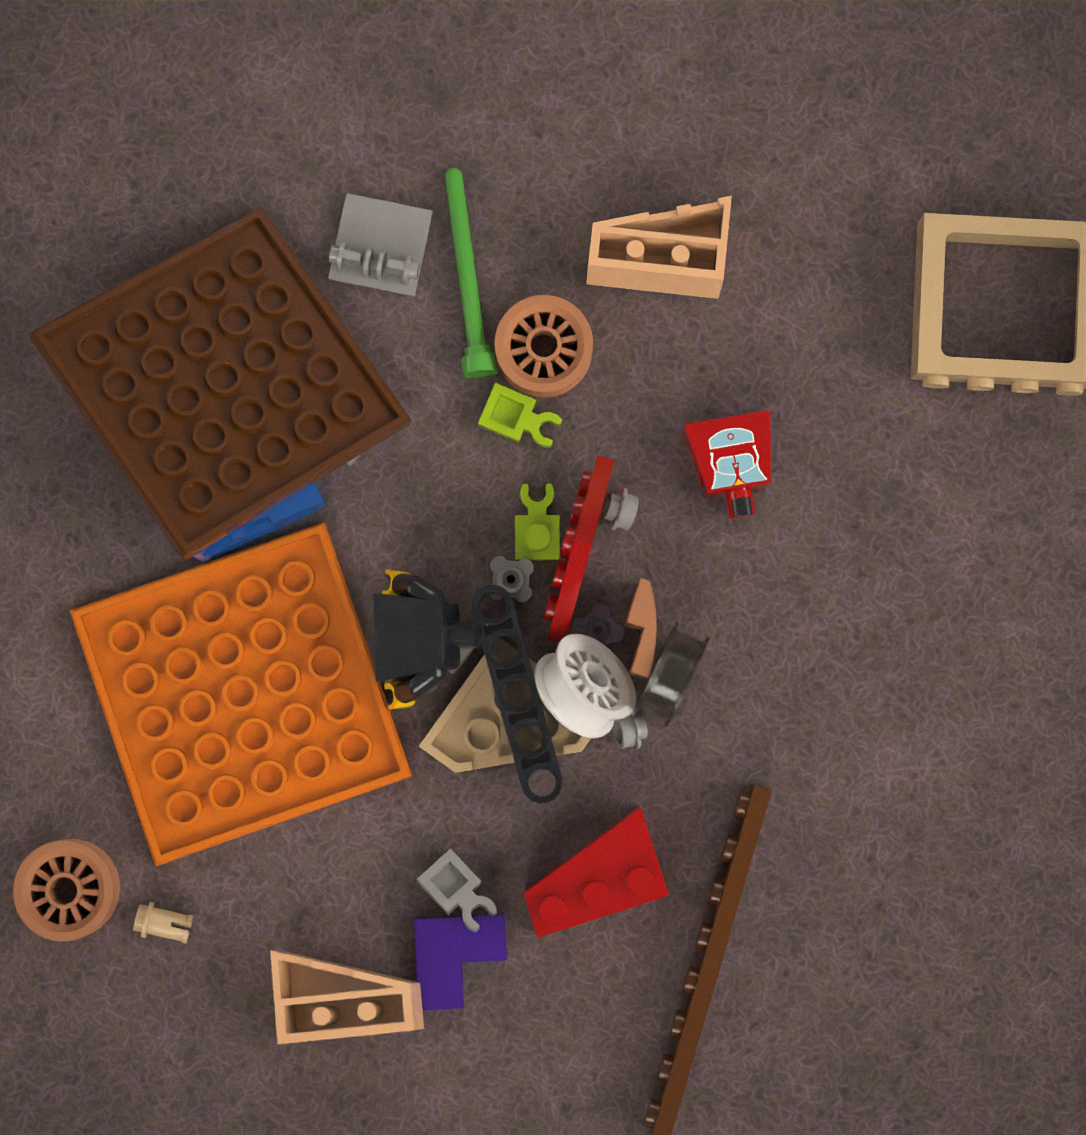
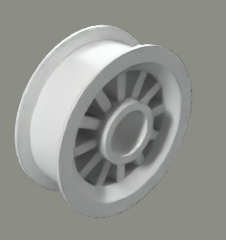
(585, 686)

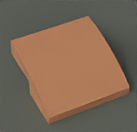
(643, 619)

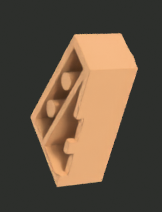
(663, 251)

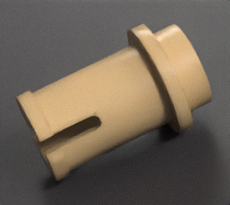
(160, 921)

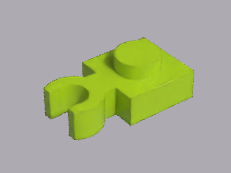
(512, 415)
(537, 533)

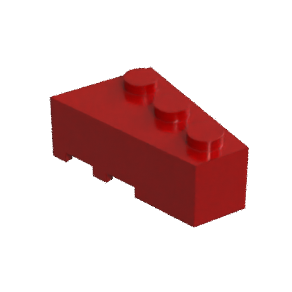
(599, 879)

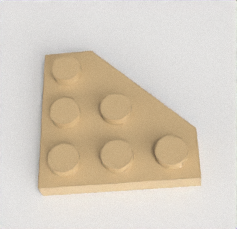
(472, 728)

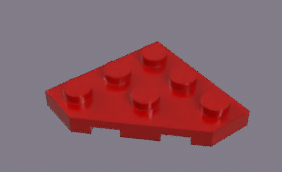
(577, 547)

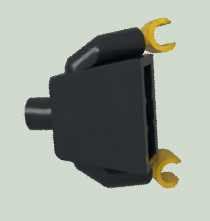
(417, 637)

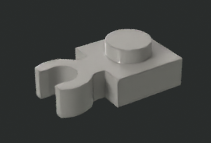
(453, 886)

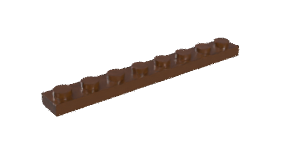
(702, 979)

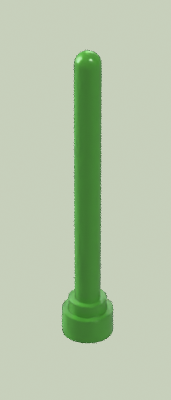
(478, 357)

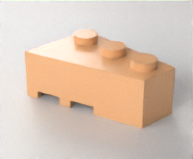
(339, 1001)

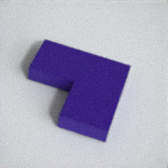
(443, 947)

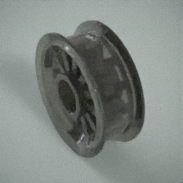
(671, 674)

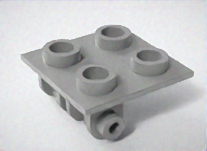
(380, 245)

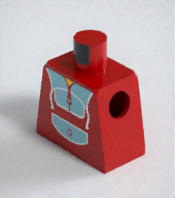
(732, 458)

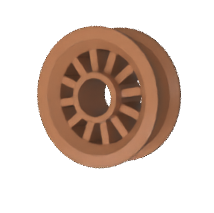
(533, 308)
(33, 866)

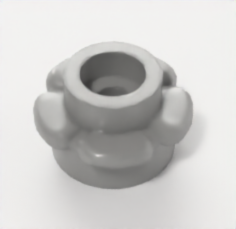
(620, 509)
(630, 731)

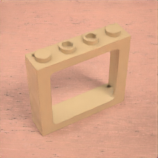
(981, 374)

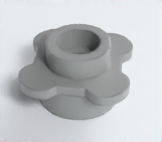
(520, 569)

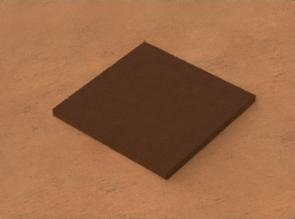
(220, 382)

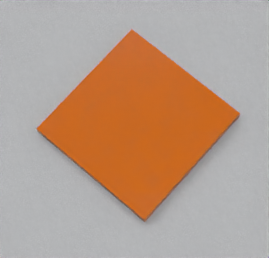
(240, 693)

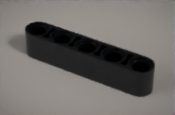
(506, 673)

